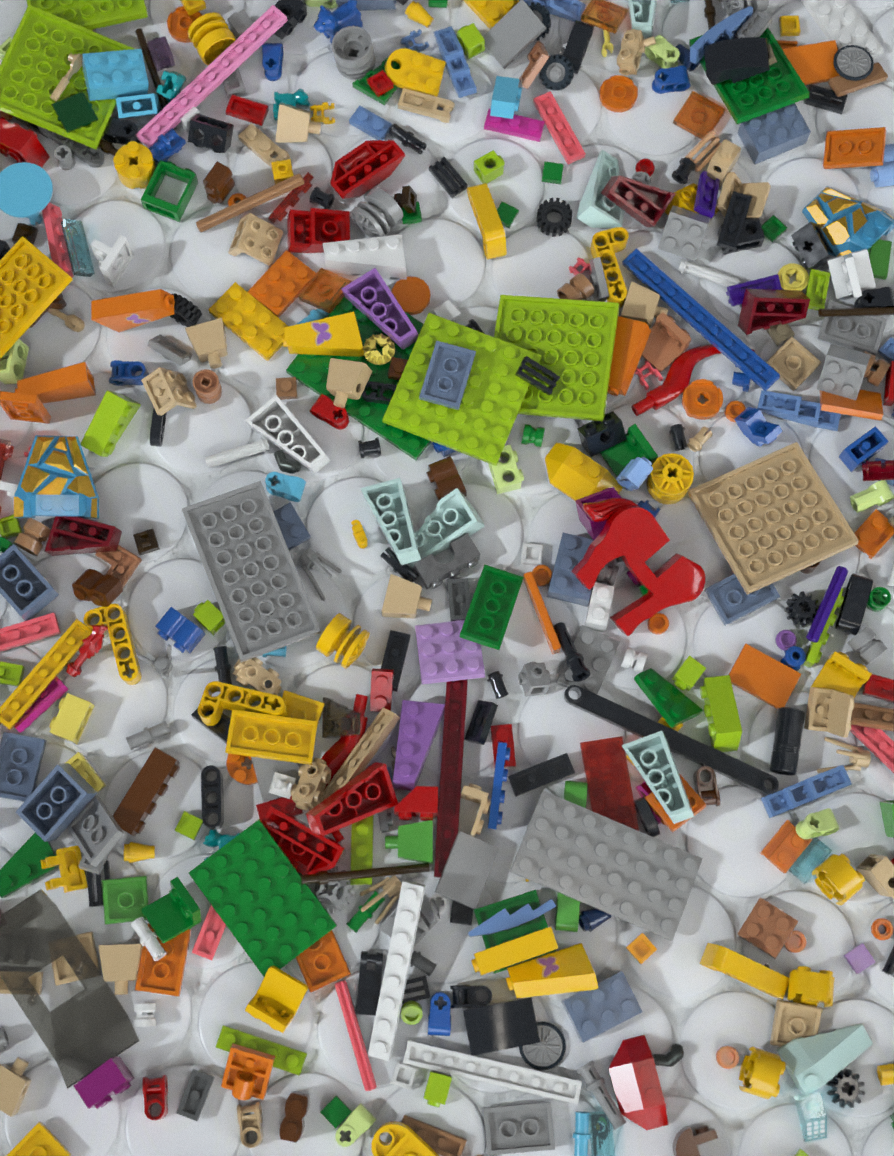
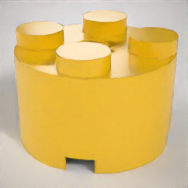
(134, 165)
(838, 878)
(811, 987)
(761, 1073)

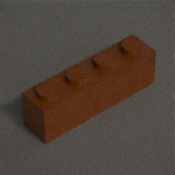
(145, 791)

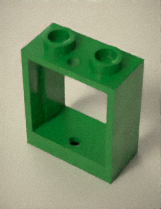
(160, 206)

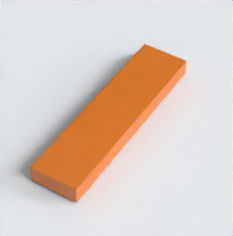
(542, 613)

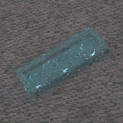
(77, 248)

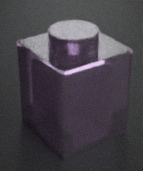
(161, 53)

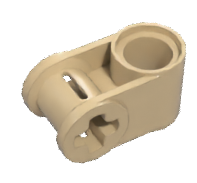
(250, 1122)

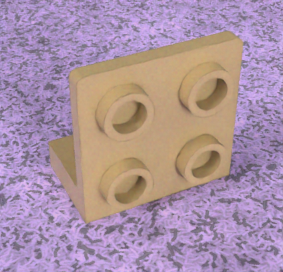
(256, 239)
(168, 390)

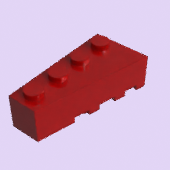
(355, 801)

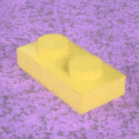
(83, 767)

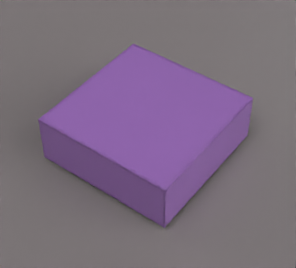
(859, 958)

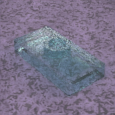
(810, 859)

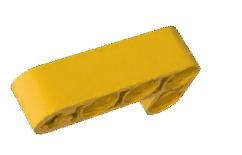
(488, 221)
(611, 269)
(118, 645)
(247, 698)
(745, 970)

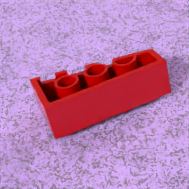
(21, 144)

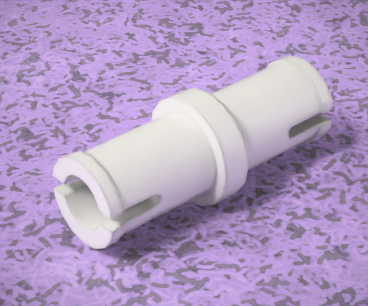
(148, 939)

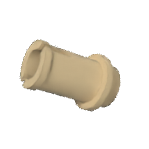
(695, 443)

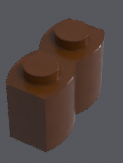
(218, 183)
(445, 477)
(97, 587)
(295, 1110)

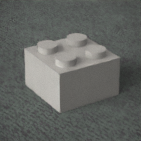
(683, 233)
(843, 371)

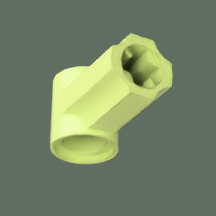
(876, 494)

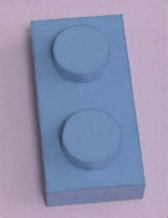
(370, 123)

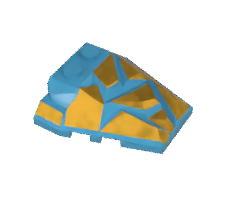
(847, 221)
(56, 481)

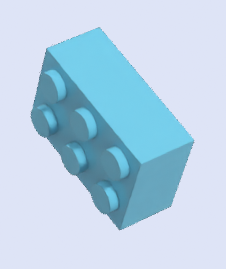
(114, 74)

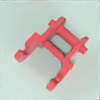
(579, 262)
(652, 371)

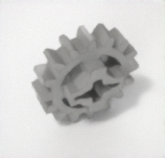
(334, 898)

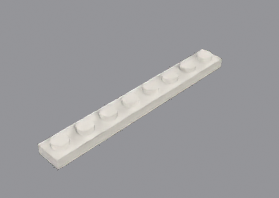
(396, 970)
(492, 1072)

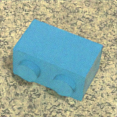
(505, 97)
(138, 106)

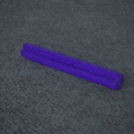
(827, 604)

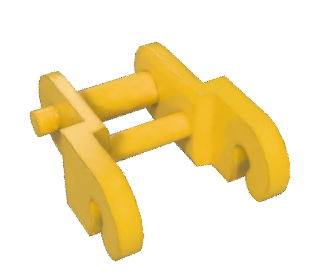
(325, 106)
(359, 534)

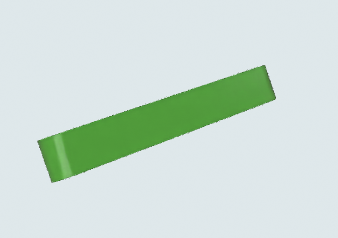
(567, 908)

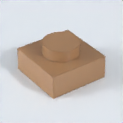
(286, 388)

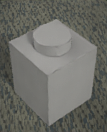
(239, 23)

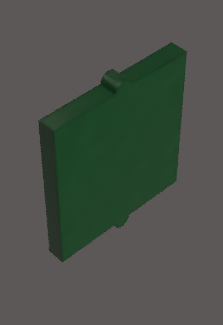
(74, 112)

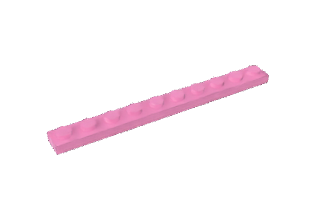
(213, 75)

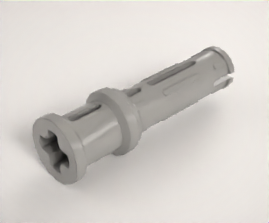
(595, 1085)

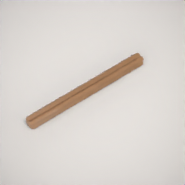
(250, 202)

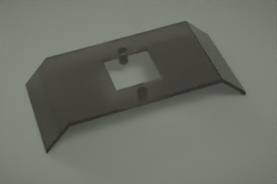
(85, 1027)

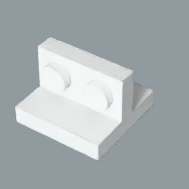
(113, 260)
(851, 273)

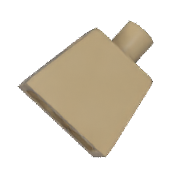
(294, 124)
(725, 158)
(642, 304)
(209, 341)
(347, 380)
(404, 599)
(879, 874)
(120, 964)
(13, 1086)

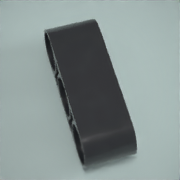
(578, 43)
(854, 604)
(209, 787)

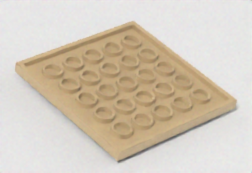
(772, 518)

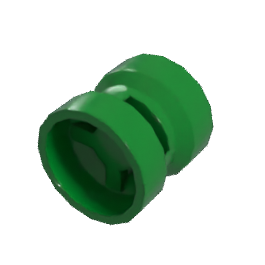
(533, 435)
(882, 599)

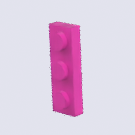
(518, 126)
(44, 701)

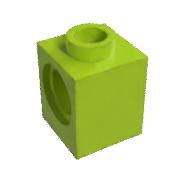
(471, 40)
(488, 174)
(209, 617)
(688, 674)
(437, 1088)

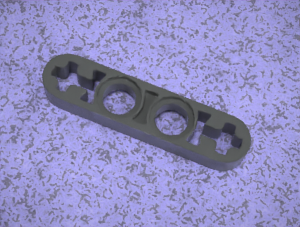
(80, 154)

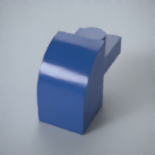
(756, 428)

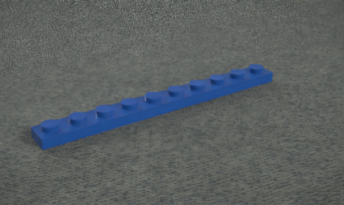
(701, 320)

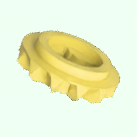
(801, 277)
(374, 356)

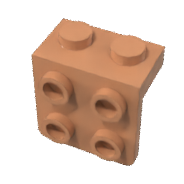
(665, 342)

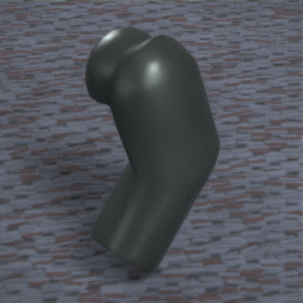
(286, 465)
(671, 1058)

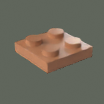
(767, 928)

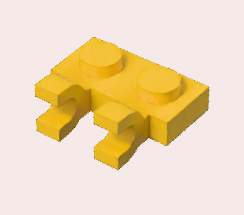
(72, 876)

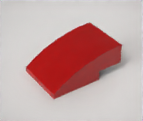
(312, 228)

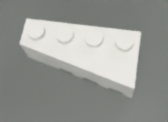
(364, 254)
(285, 432)

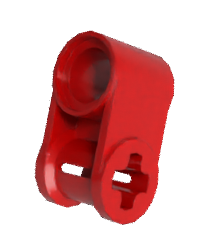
(327, 412)
(155, 1095)

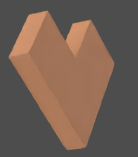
(537, 59)
(122, 562)

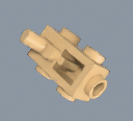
(631, 50)
(254, 675)
(311, 785)

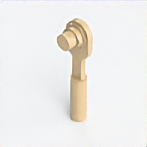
(76, 63)
(71, 321)

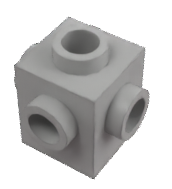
(534, 679)

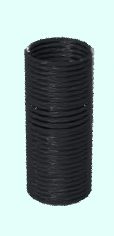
(787, 736)

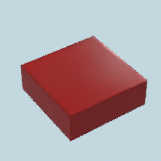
(380, 83)

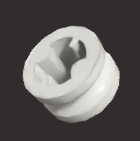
(442, 908)

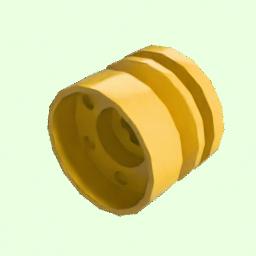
(210, 36)
(670, 489)
(340, 639)

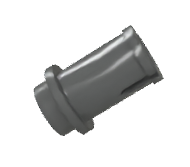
(422, 963)

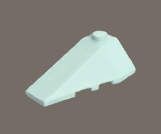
(594, 207)
(447, 523)
(821, 1057)

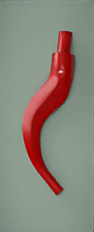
(676, 379)
(343, 747)

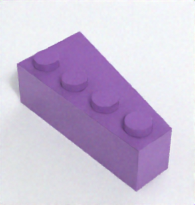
(378, 304)
(416, 734)

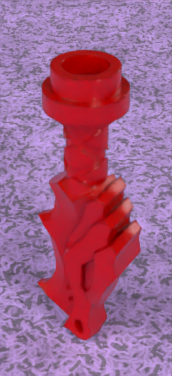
(91, 645)

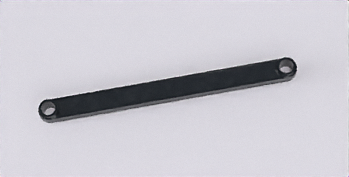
(678, 742)

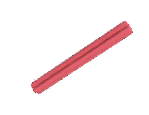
(355, 1036)

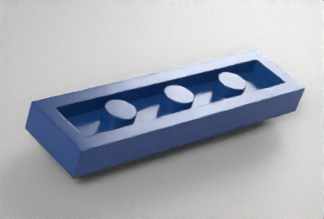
(498, 795)

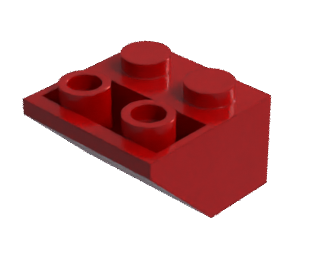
(420, 803)

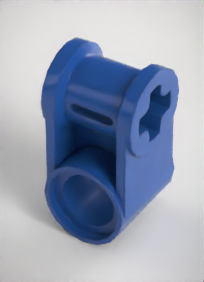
(272, 60)
(673, 79)
(124, 373)
(439, 1019)

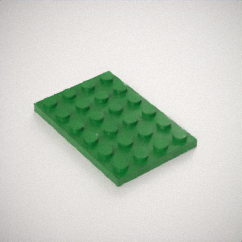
(764, 91)
(262, 898)

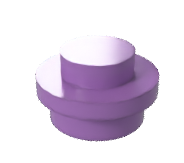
(785, 639)

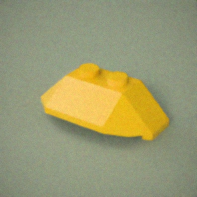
(577, 473)

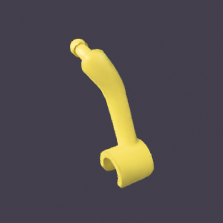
(607, 45)

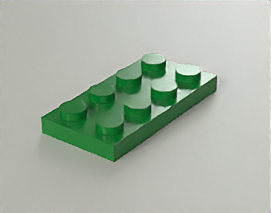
(491, 607)

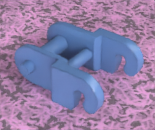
(416, 47)

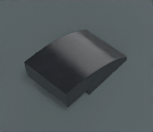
(736, 59)
(501, 1026)

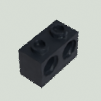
(211, 128)
(747, 240)

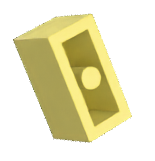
(71, 718)

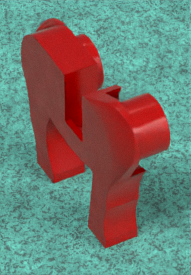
(636, 537)

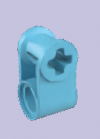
(287, 487)

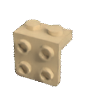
(758, 191)
(829, 711)
(474, 794)

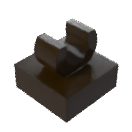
(407, 199)
(26, 231)
(146, 541)

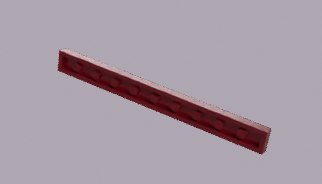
(450, 772)

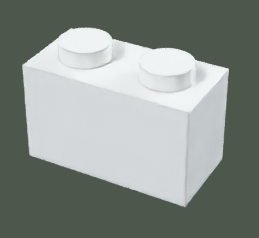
(599, 607)

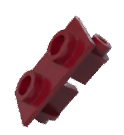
(878, 471)

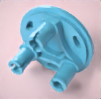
(25, 191)

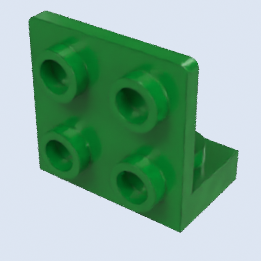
(635, 446)
(173, 912)

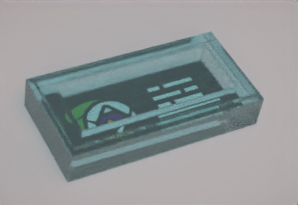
(601, 1134)

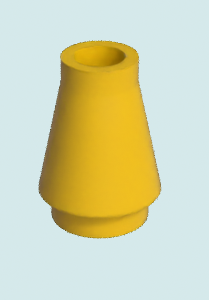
(418, 14)
(137, 852)

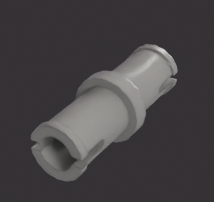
(148, 735)

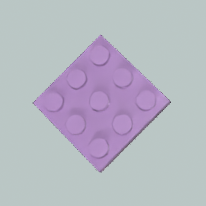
(446, 655)

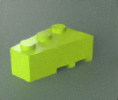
(109, 423)
(721, 713)

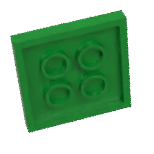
(512, 905)

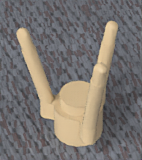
(857, 756)
(391, 888)

